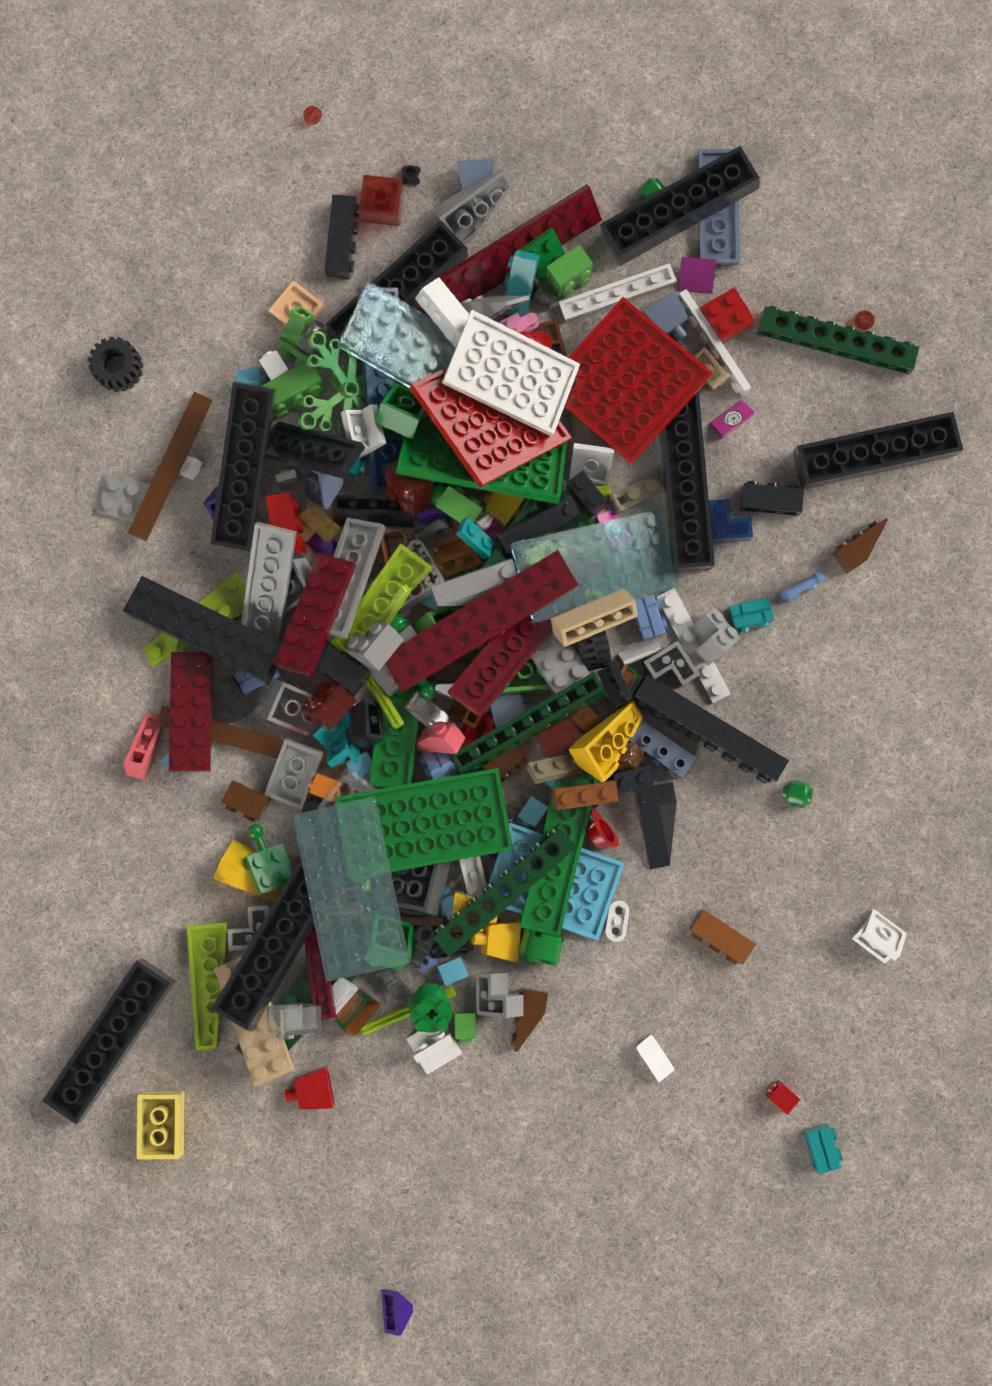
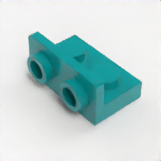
(342, 749)

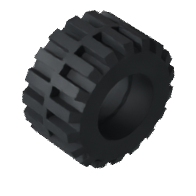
(125, 376)
(595, 651)

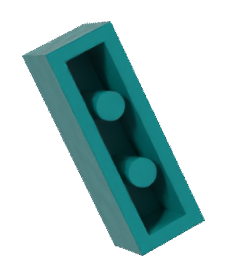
(521, 278)

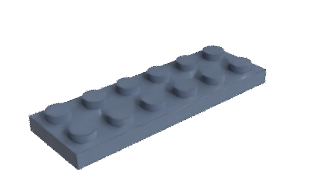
(721, 230)

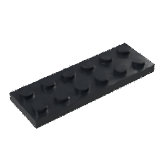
(313, 449)

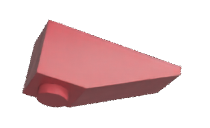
(440, 738)
(143, 748)

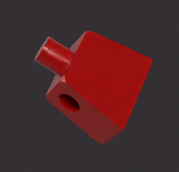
(312, 1090)

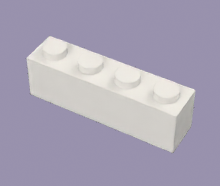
(443, 309)

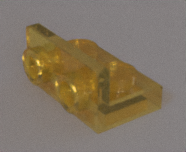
(321, 523)

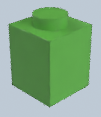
(465, 1026)

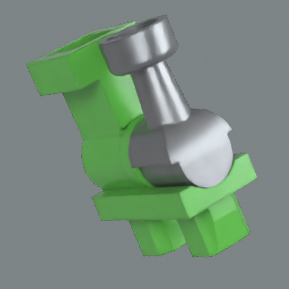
(294, 336)

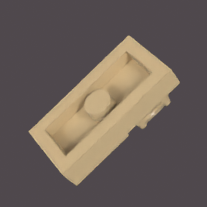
(719, 374)

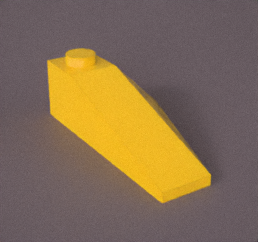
(602, 746)
(235, 872)

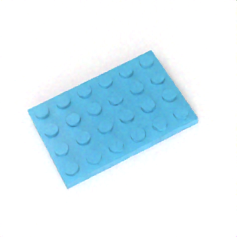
(591, 889)

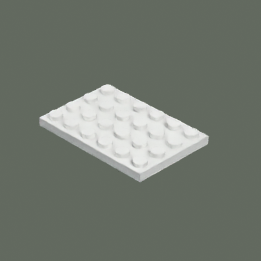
(511, 373)

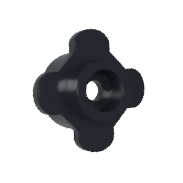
(410, 169)

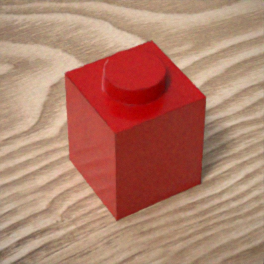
(782, 1096)

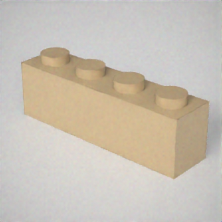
(594, 617)

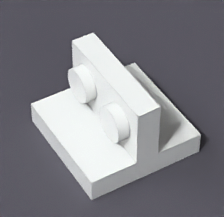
(362, 427)
(594, 461)
(880, 937)
(433, 1049)

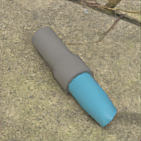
(452, 884)

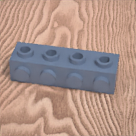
(662, 750)

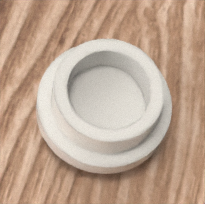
(484, 520)

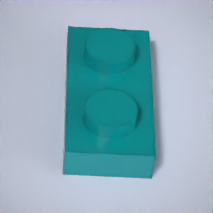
(475, 538)
(327, 737)

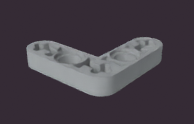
(426, 583)

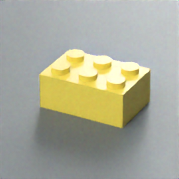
(160, 1124)

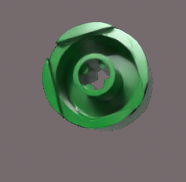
(541, 947)
(430, 1008)

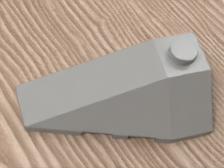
(472, 206)
(472, 585)

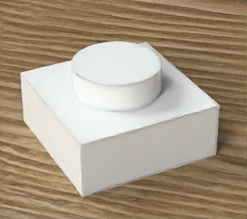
(190, 467)
(287, 477)

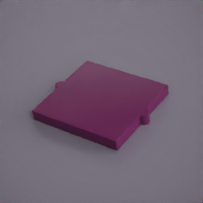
(697, 274)

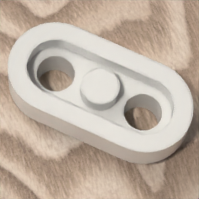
(619, 921)

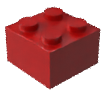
(728, 315)

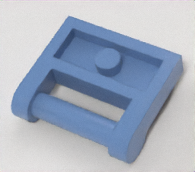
(807, 584)

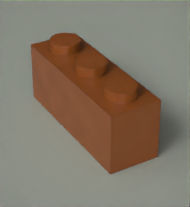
(584, 794)
(721, 937)

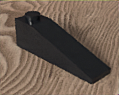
(544, 521)
(657, 817)

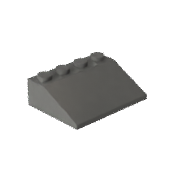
(421, 888)

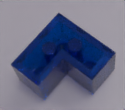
(726, 528)

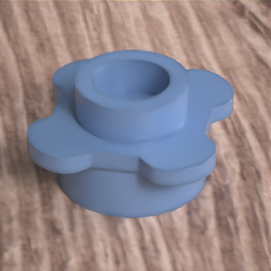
(431, 962)

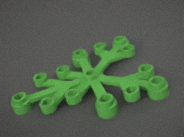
(330, 361)

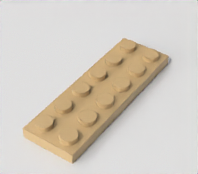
(264, 1054)

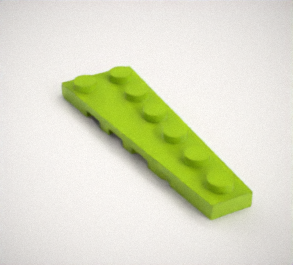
(401, 569)
(225, 599)
(206, 952)

